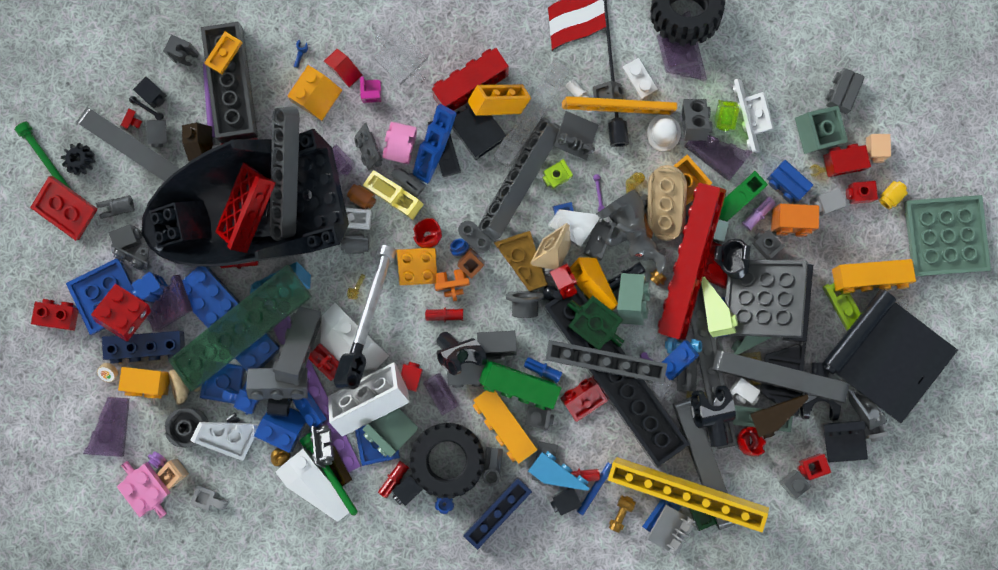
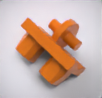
(460, 280)

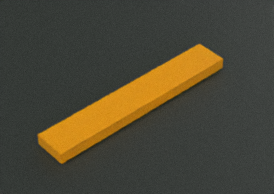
(619, 105)

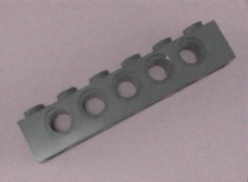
(606, 362)

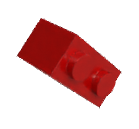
(847, 160)

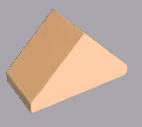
(172, 473)

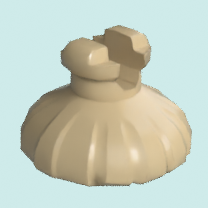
(178, 388)

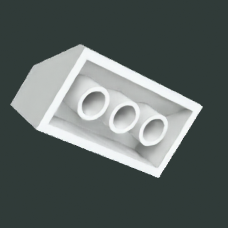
(372, 399)

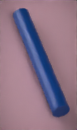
(595, 488)

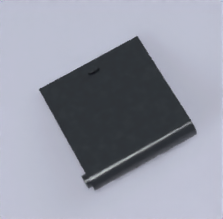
(890, 356)

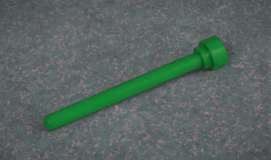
(25, 131)
(306, 442)

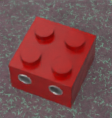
(121, 312)

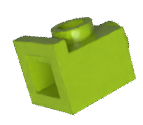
(563, 169)

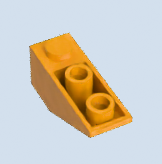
(593, 281)

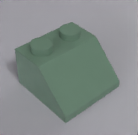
(821, 129)

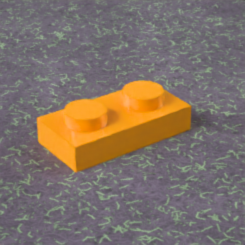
(223, 53)

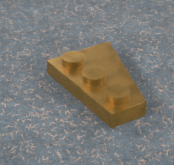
(519, 253)

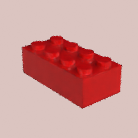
(460, 85)

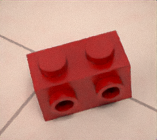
(54, 315)

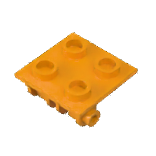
(417, 266)

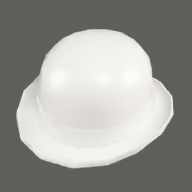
(663, 132)

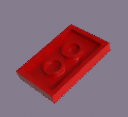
(63, 208)

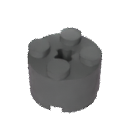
(176, 427)

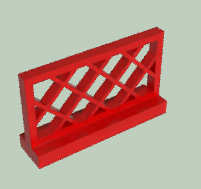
(253, 205)

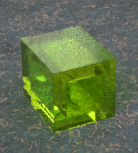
(726, 115)

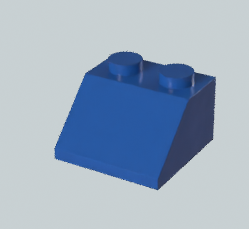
(281, 431)

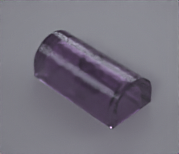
(441, 394)

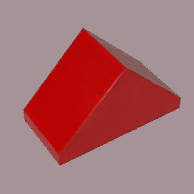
(343, 67)

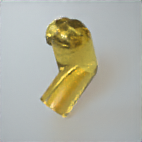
(633, 181)

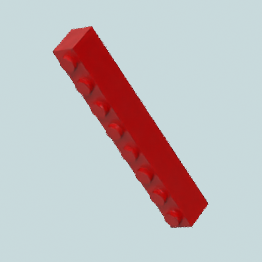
(691, 261)

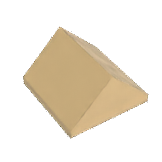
(553, 249)

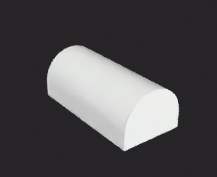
(359, 218)

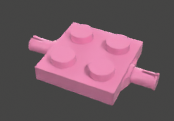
(143, 489)

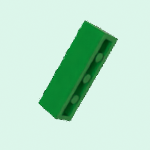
(519, 384)

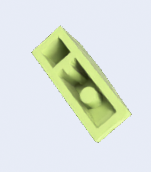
(719, 316)

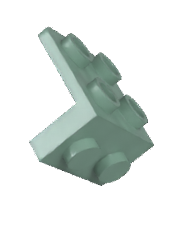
(390, 431)

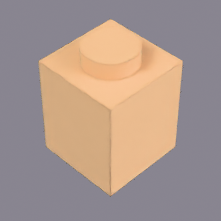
(878, 147)

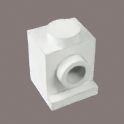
(745, 392)

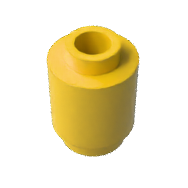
(893, 194)

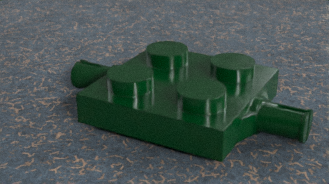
(595, 323)

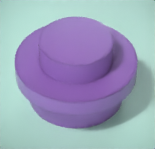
(156, 460)

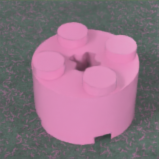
(400, 142)

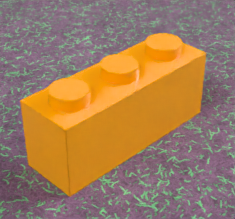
(499, 99)

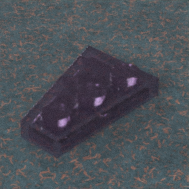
(110, 432)

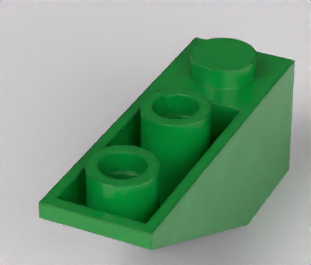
(742, 195)

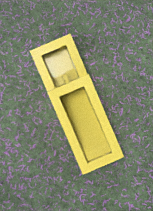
(393, 194)

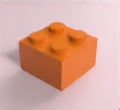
(795, 219)

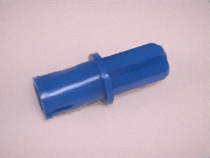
(543, 370)

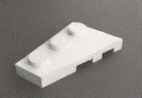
(226, 438)

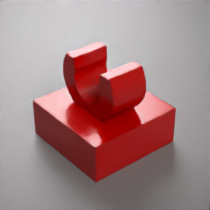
(130, 120)

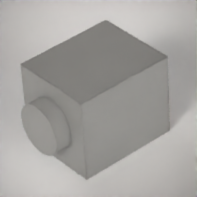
(830, 202)

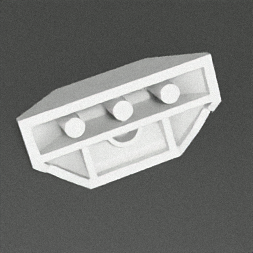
(338, 335)

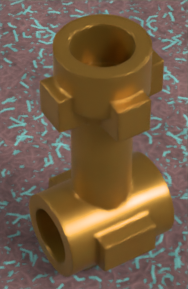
(625, 504)

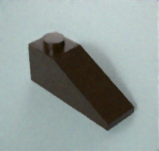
(196, 139)
(774, 417)

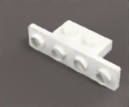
(755, 114)

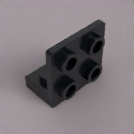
(845, 441)

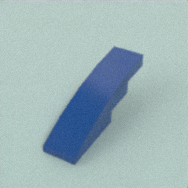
(434, 143)

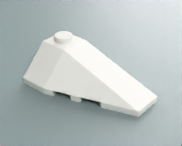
(311, 483)

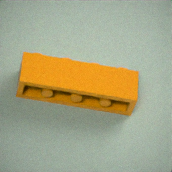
(873, 275)
(506, 426)

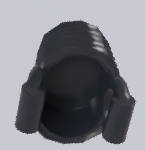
(733, 258)

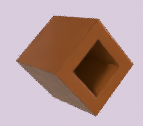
(470, 263)

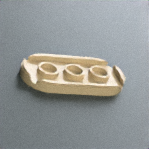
(666, 202)

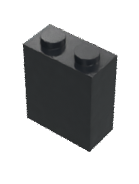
(477, 133)

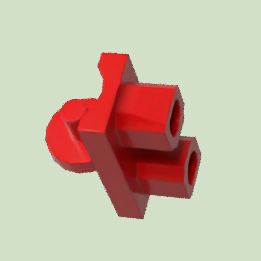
(324, 361)

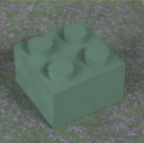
(633, 299)

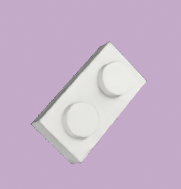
(639, 78)

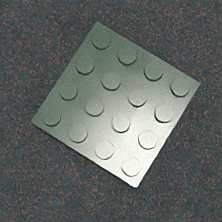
(947, 235)

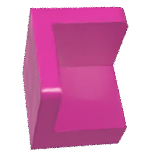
(370, 90)

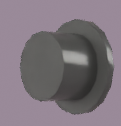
(525, 303)

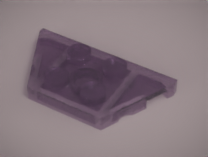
(682, 59)

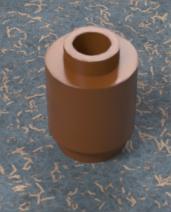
(361, 196)

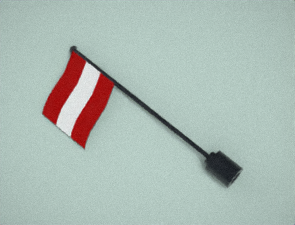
(577, 20)

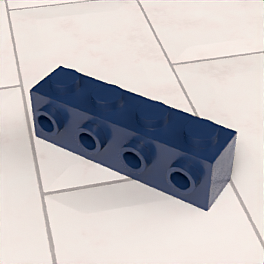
(142, 346)

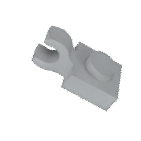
(205, 499)

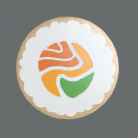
(107, 372)

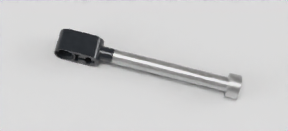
(353, 364)

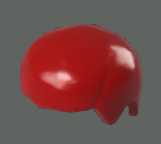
(427, 225)
(756, 445)

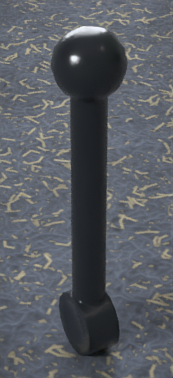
(159, 116)

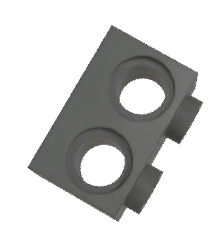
(696, 120)

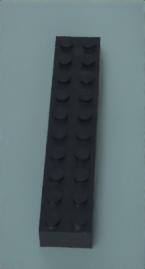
(627, 395)

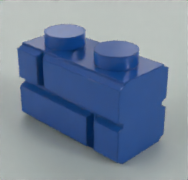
(789, 182)
(149, 287)

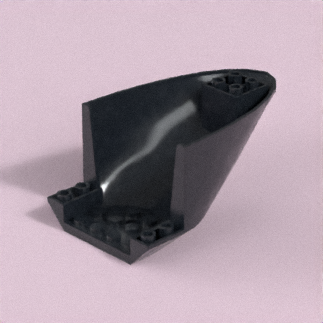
(189, 205)

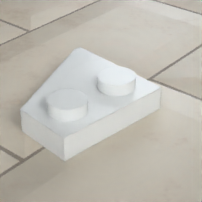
(580, 224)

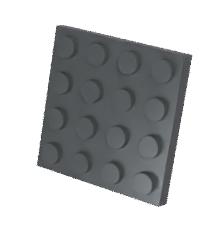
(769, 298)

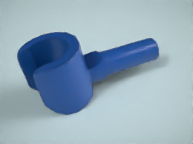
(300, 53)

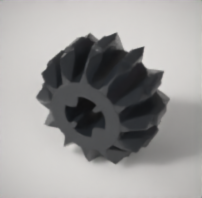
(75, 166)

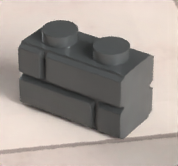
(845, 90)

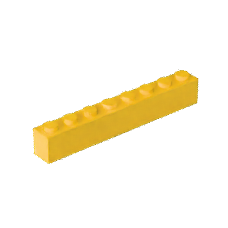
(689, 494)

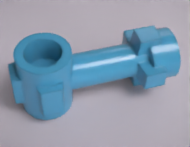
(672, 343)

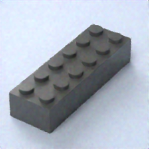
(232, 91)

